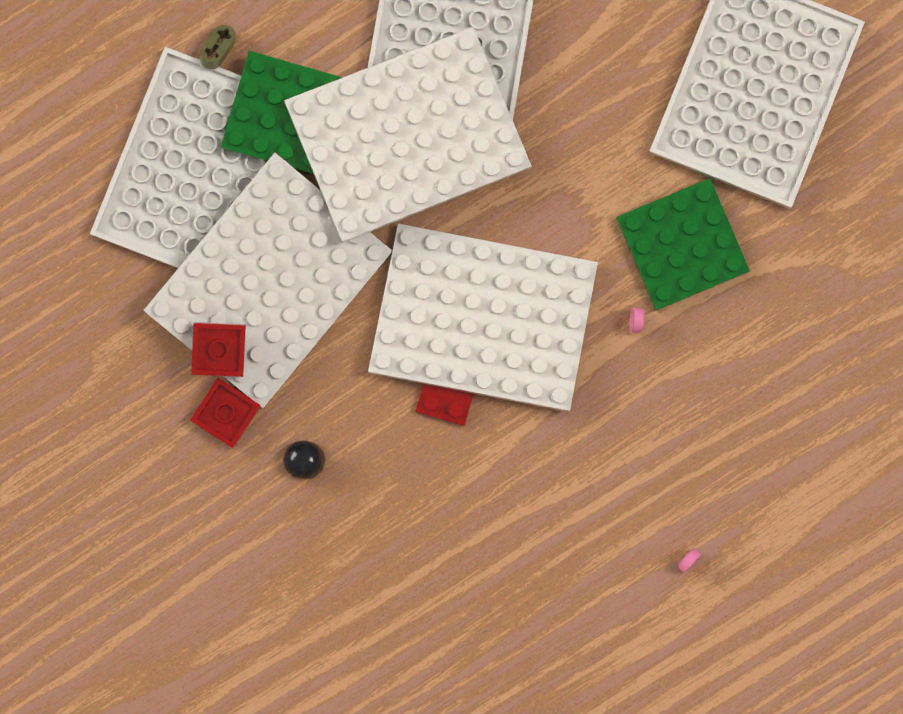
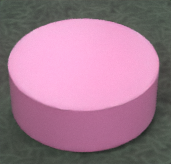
(636, 320)
(689, 560)

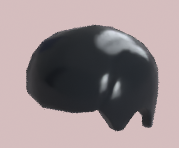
(304, 460)

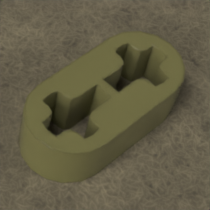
(222, 49)

